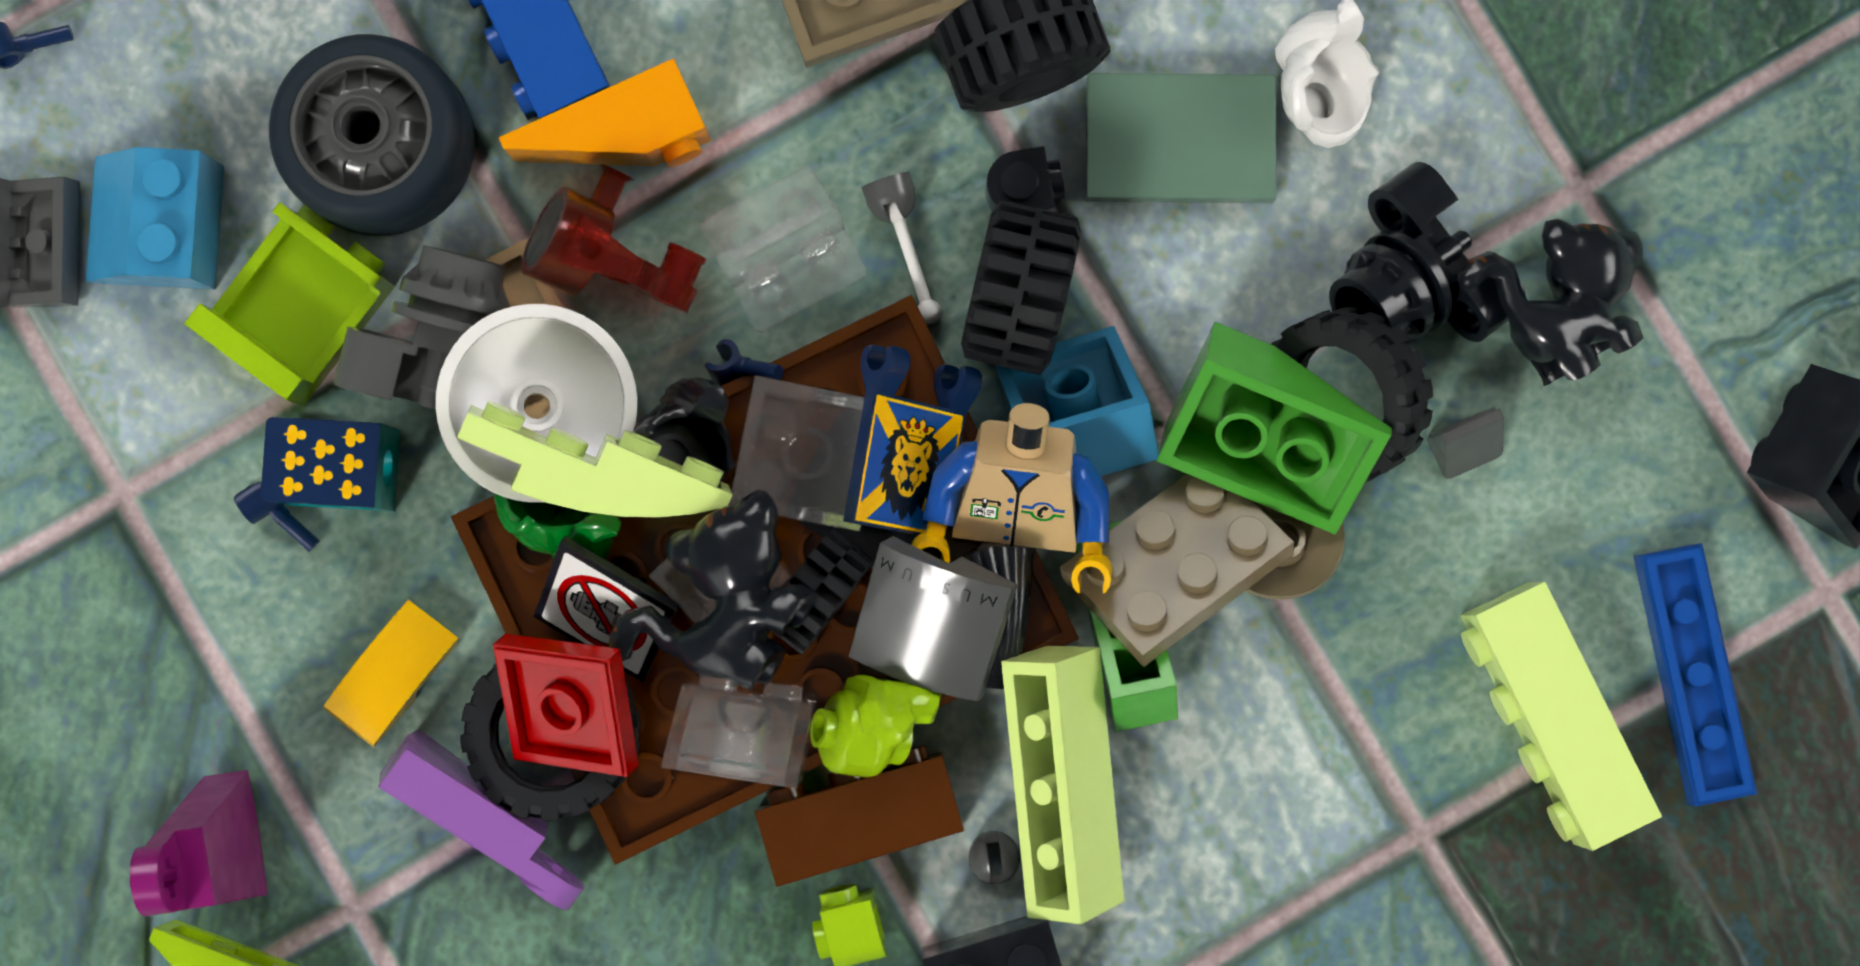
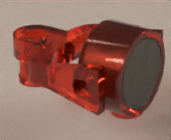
(576, 241)

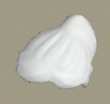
(1326, 74)

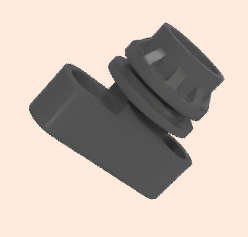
(447, 299)

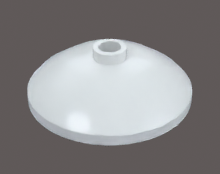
(529, 354)

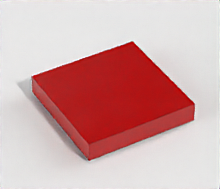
(566, 704)

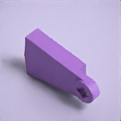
(443, 791)

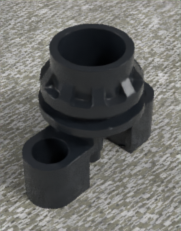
(1414, 264)

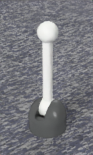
(892, 201)

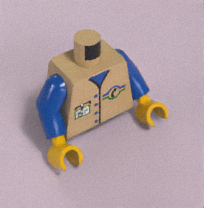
(1021, 489)

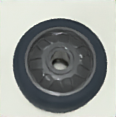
(411, 164)

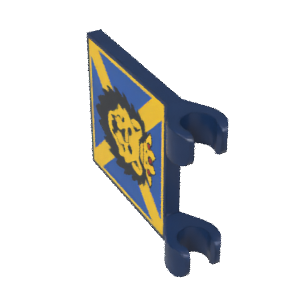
(903, 440)

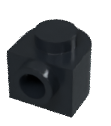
(1025, 179)

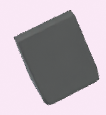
(1468, 442)

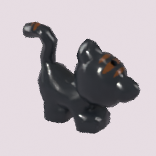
(1586, 274)
(733, 562)

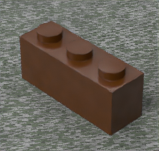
(858, 817)

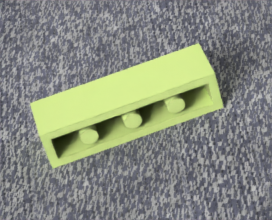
(1559, 717)
(1063, 783)

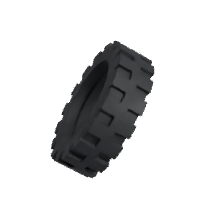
(1389, 359)
(505, 784)

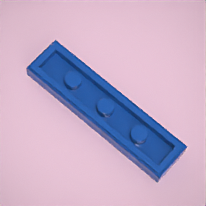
(1695, 675)

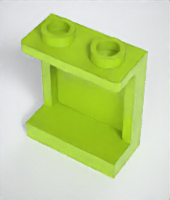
(293, 304)

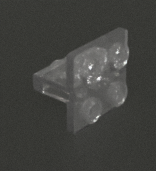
(784, 248)

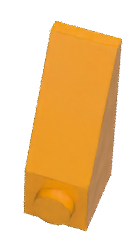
(627, 124)

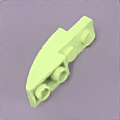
(620, 481)

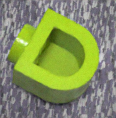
(849, 926)

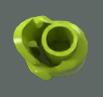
(870, 724)

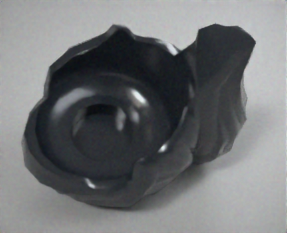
(691, 424)

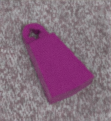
(203, 851)

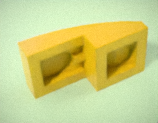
(390, 673)

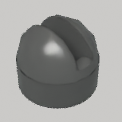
(980, 861)

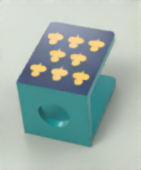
(330, 464)

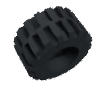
(1018, 49)
(1021, 287)

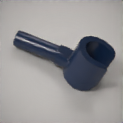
(13, 48)
(739, 365)
(255, 509)

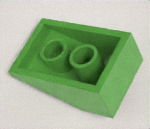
(1271, 431)

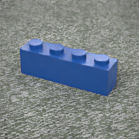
(546, 51)

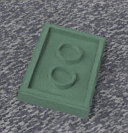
(1180, 138)

